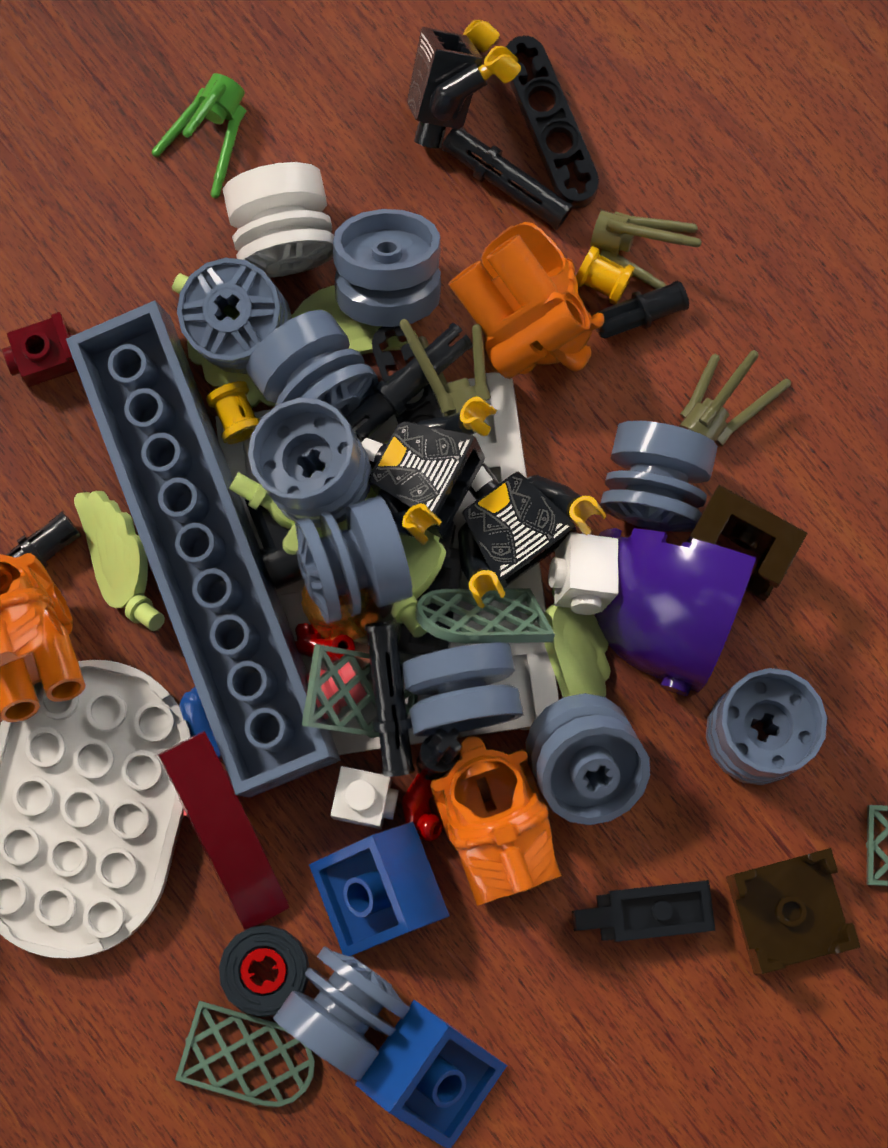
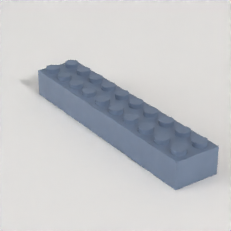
(201, 549)

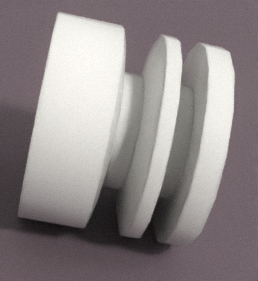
(280, 218)

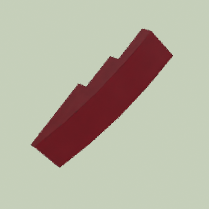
(224, 830)

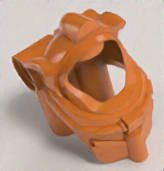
(527, 303)
(33, 639)
(501, 841)

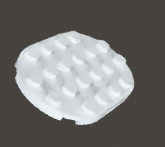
(87, 813)

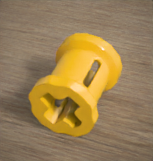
(604, 275)
(233, 411)

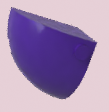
(673, 606)

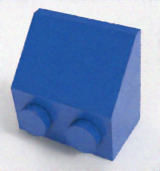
(379, 889)
(431, 1075)

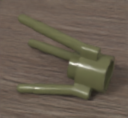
(617, 232)
(454, 394)
(710, 416)

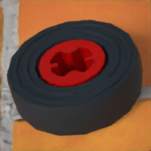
(256, 945)

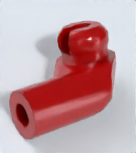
(308, 636)
(418, 810)

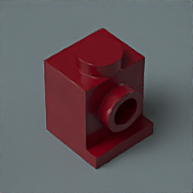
(50, 363)

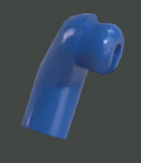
(195, 716)

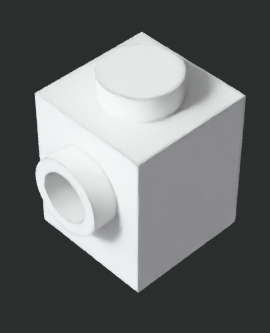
(585, 573)
(363, 798)

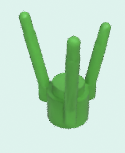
(216, 103)

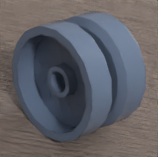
(387, 267)
(461, 682)
(587, 759)

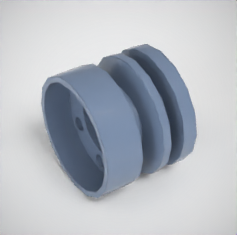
(212, 333)
(311, 361)
(300, 441)
(659, 468)
(353, 559)
(790, 715)
(341, 1013)

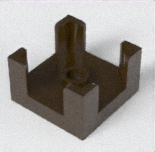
(754, 531)
(791, 912)

